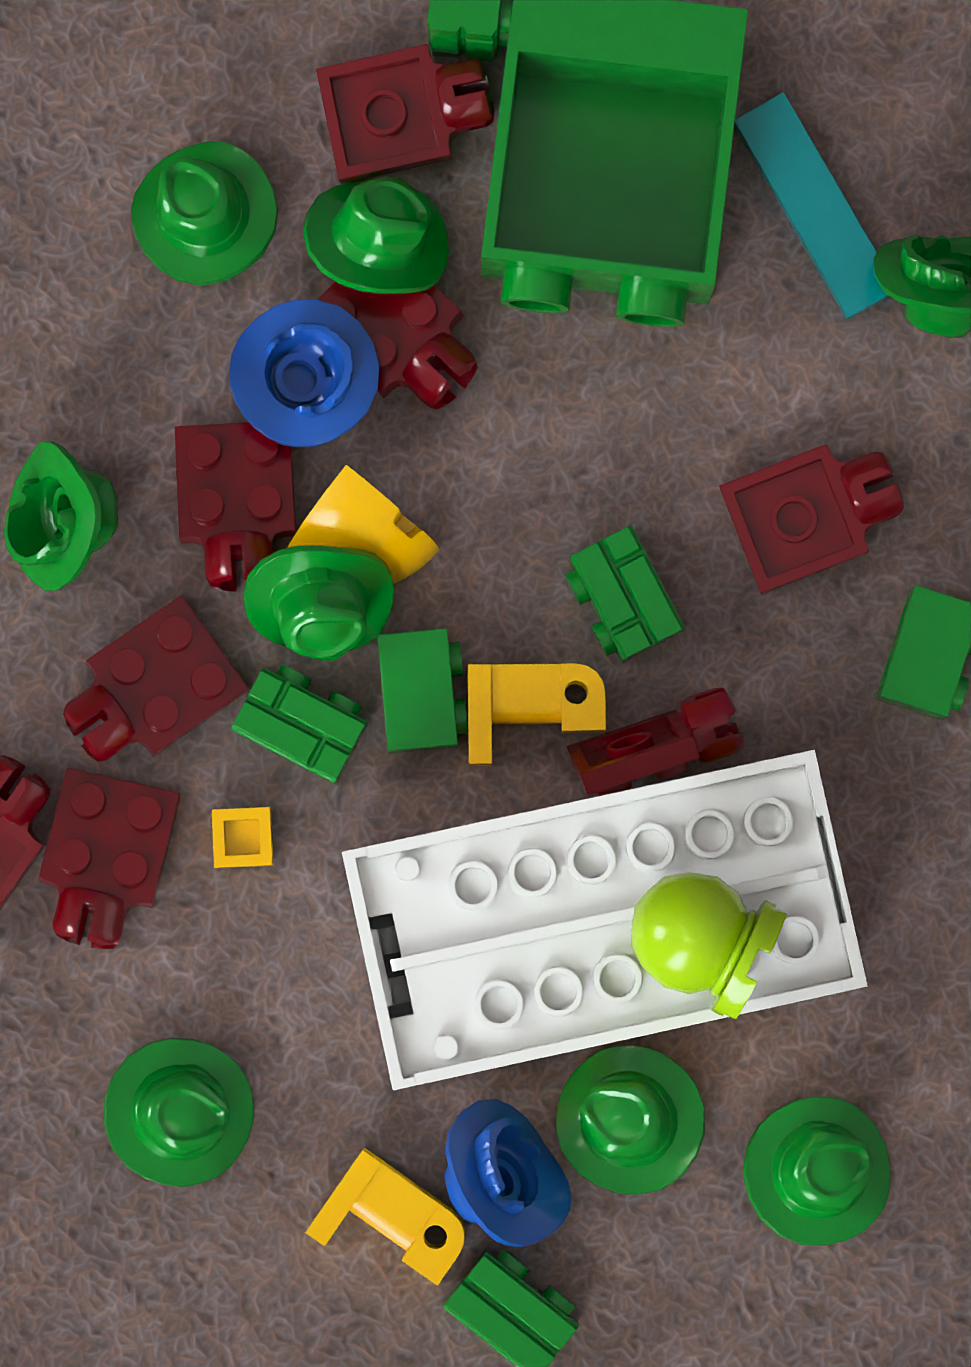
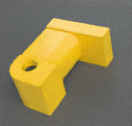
(530, 696)
(396, 1210)

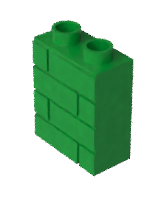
(613, 154)

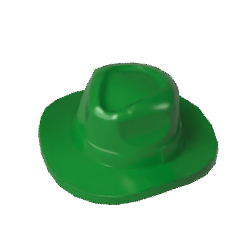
(205, 213)
(377, 236)
(930, 280)
(58, 516)
(319, 599)
(178, 1112)
(630, 1120)
(817, 1171)

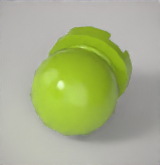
(701, 938)

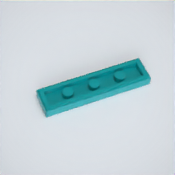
(812, 203)

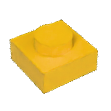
(242, 837)

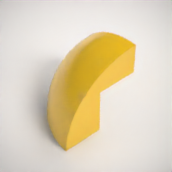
(362, 518)

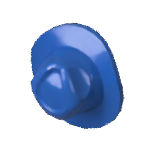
(304, 373)
(504, 1175)

